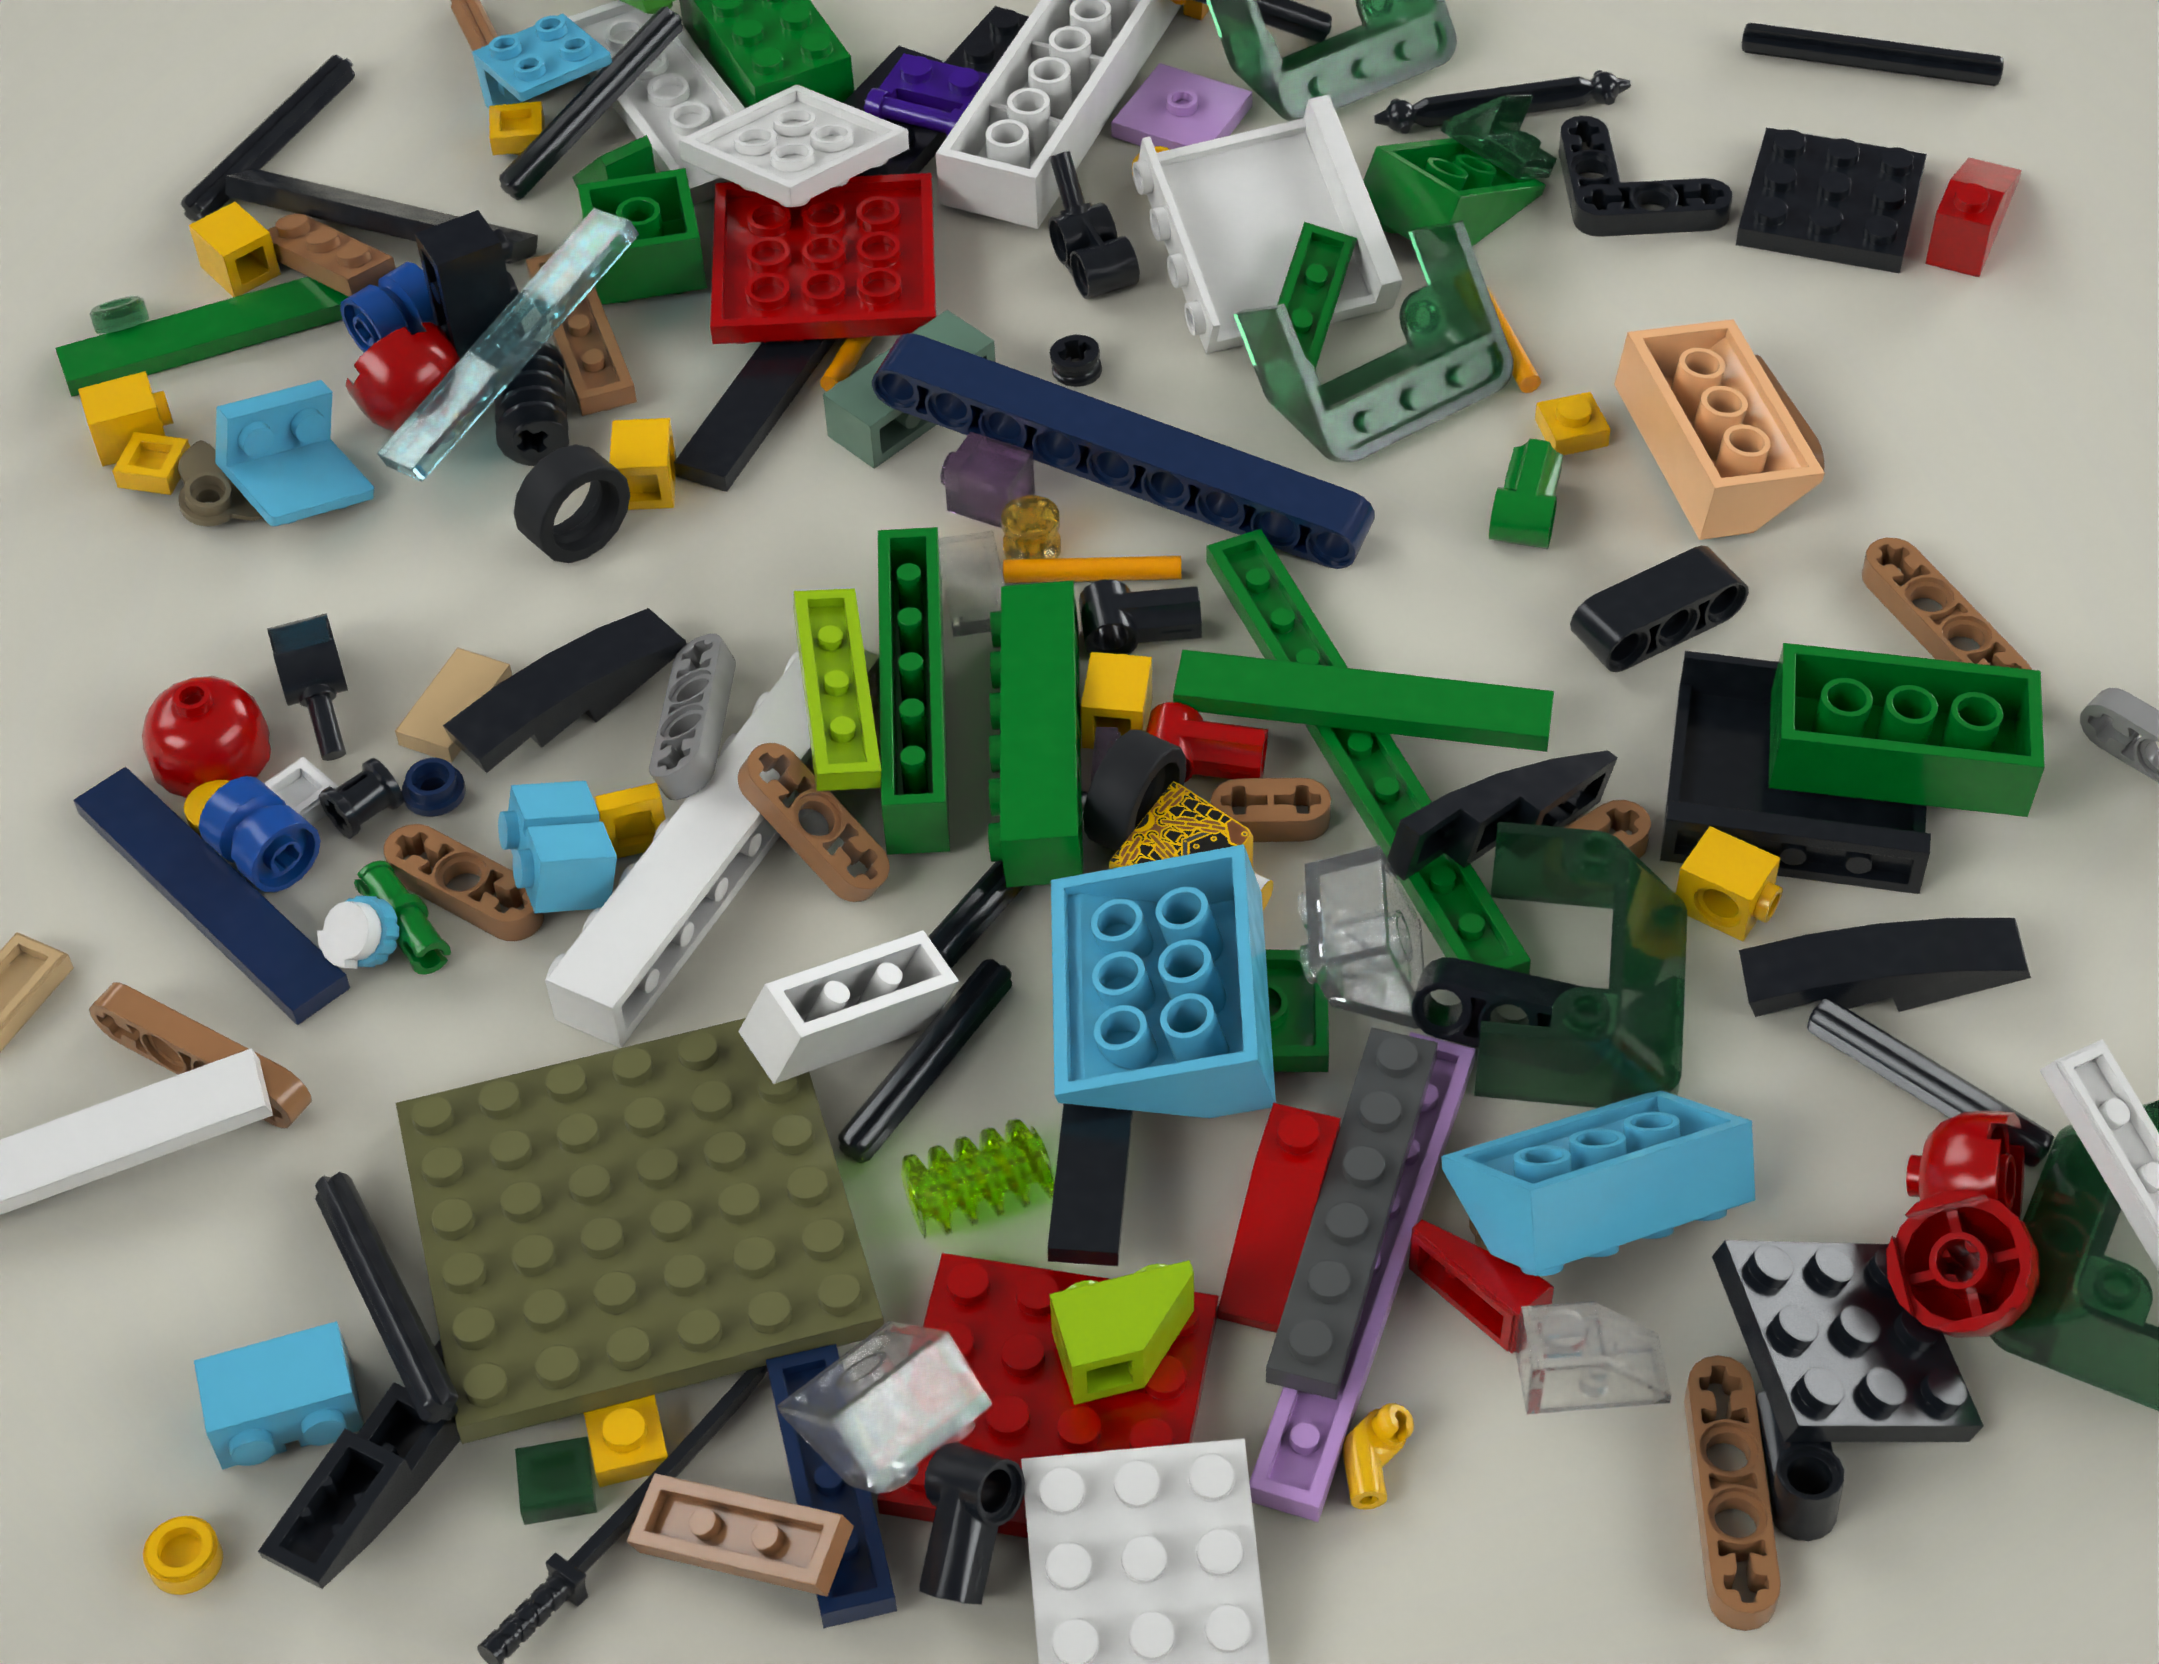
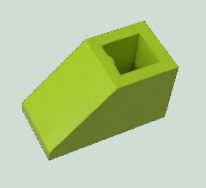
(1120, 1328)

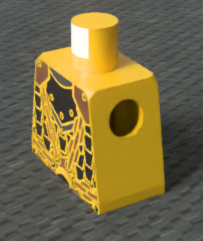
(1183, 826)

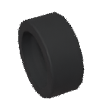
(552, 483)
(1129, 785)

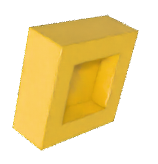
(514, 126)
(1572, 423)
(150, 463)
(631, 817)
(626, 1440)

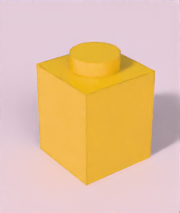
(235, 249)
(121, 408)
(1116, 694)

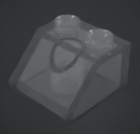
(1361, 936)
(888, 1405)

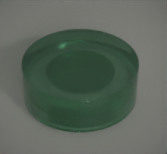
(119, 314)

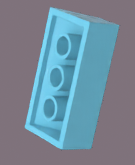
(1603, 1179)

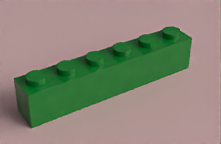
(912, 692)
(1038, 735)

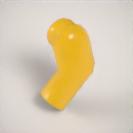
(1370, 1448)

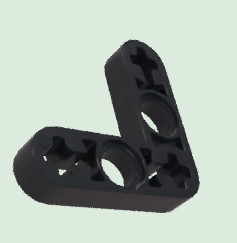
(1600, 202)

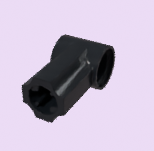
(1120, 619)
(1797, 1467)
(972, 1499)

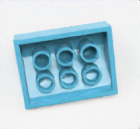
(1163, 987)

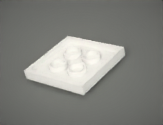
(794, 145)
(1145, 1556)

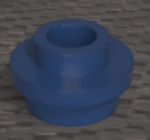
(433, 787)

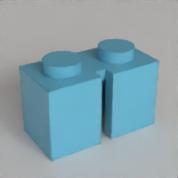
(558, 846)
(278, 1395)

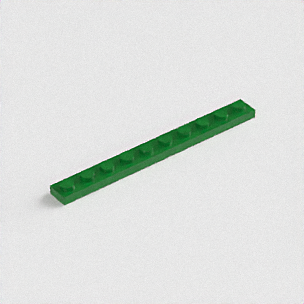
(1365, 762)

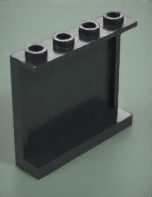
(1724, 783)

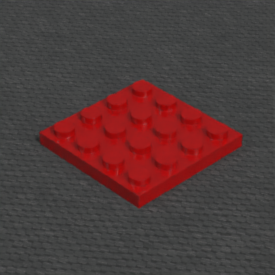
(824, 270)
(1005, 1334)

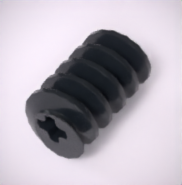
(533, 409)

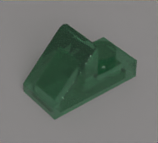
(1495, 135)

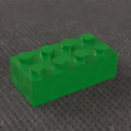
(769, 47)
(1906, 729)

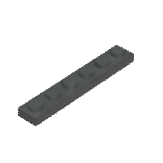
(1351, 1215)

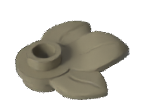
(208, 483)

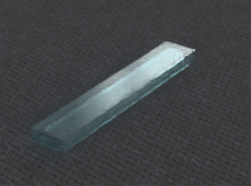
(508, 344)

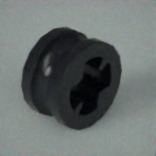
(1079, 372)

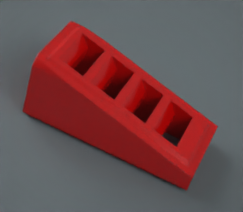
(1476, 1282)

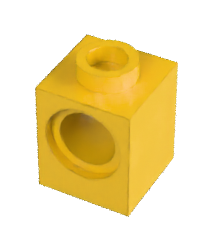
(645, 457)
(1729, 883)

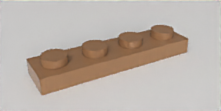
(590, 354)

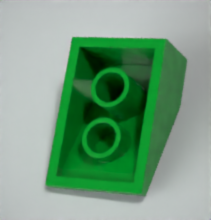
(1441, 184)

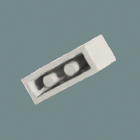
(847, 1006)

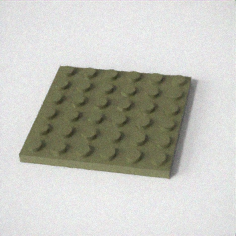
(629, 1228)

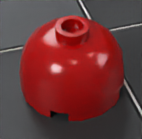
(401, 373)
(204, 734)
(1972, 1155)
(1963, 1264)

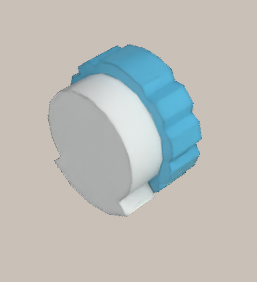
(359, 933)

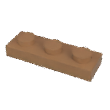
(328, 254)
(740, 1534)

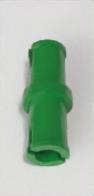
(416, 934)

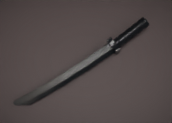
(568, 1577)

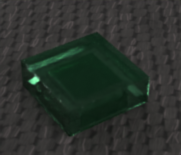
(555, 1480)

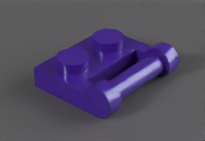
(925, 93)

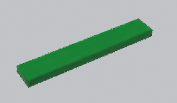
(200, 333)
(1365, 700)

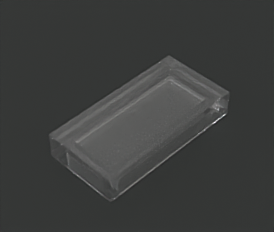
(971, 581)

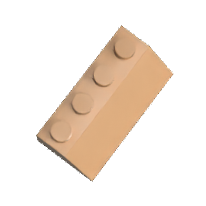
(1715, 426)

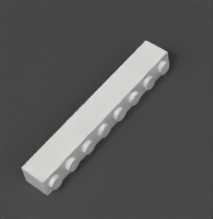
(682, 879)

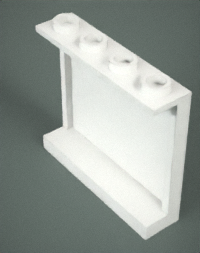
(1237, 214)

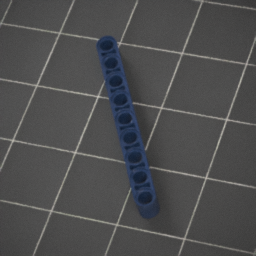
(1125, 450)

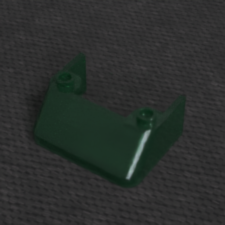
(1389, 47)
(1449, 360)
(1599, 1039)
(2087, 1305)

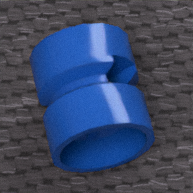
(395, 303)
(259, 834)

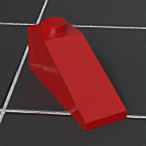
(1971, 216)
(1277, 1215)

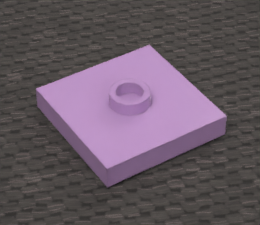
(1180, 109)

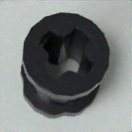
(361, 797)

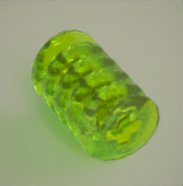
(976, 1175)

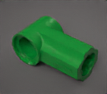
(1527, 504)

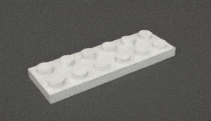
(670, 97)

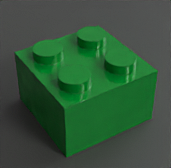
(668, 248)

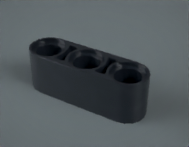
(1659, 608)
(1480, 992)

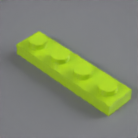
(836, 690)

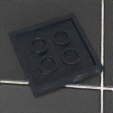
(1831, 199)
(1840, 1347)

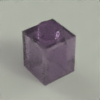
(986, 477)

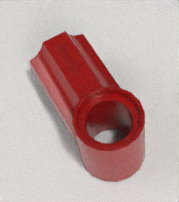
(1210, 746)

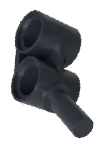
(1088, 239)
(311, 676)

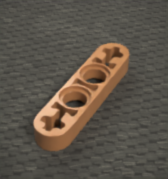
(1935, 628)
(186, 1044)
(1736, 1489)

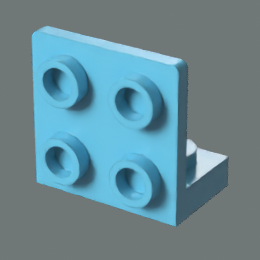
(536, 60)
(283, 454)

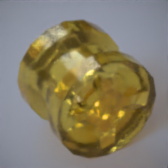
(1031, 528)

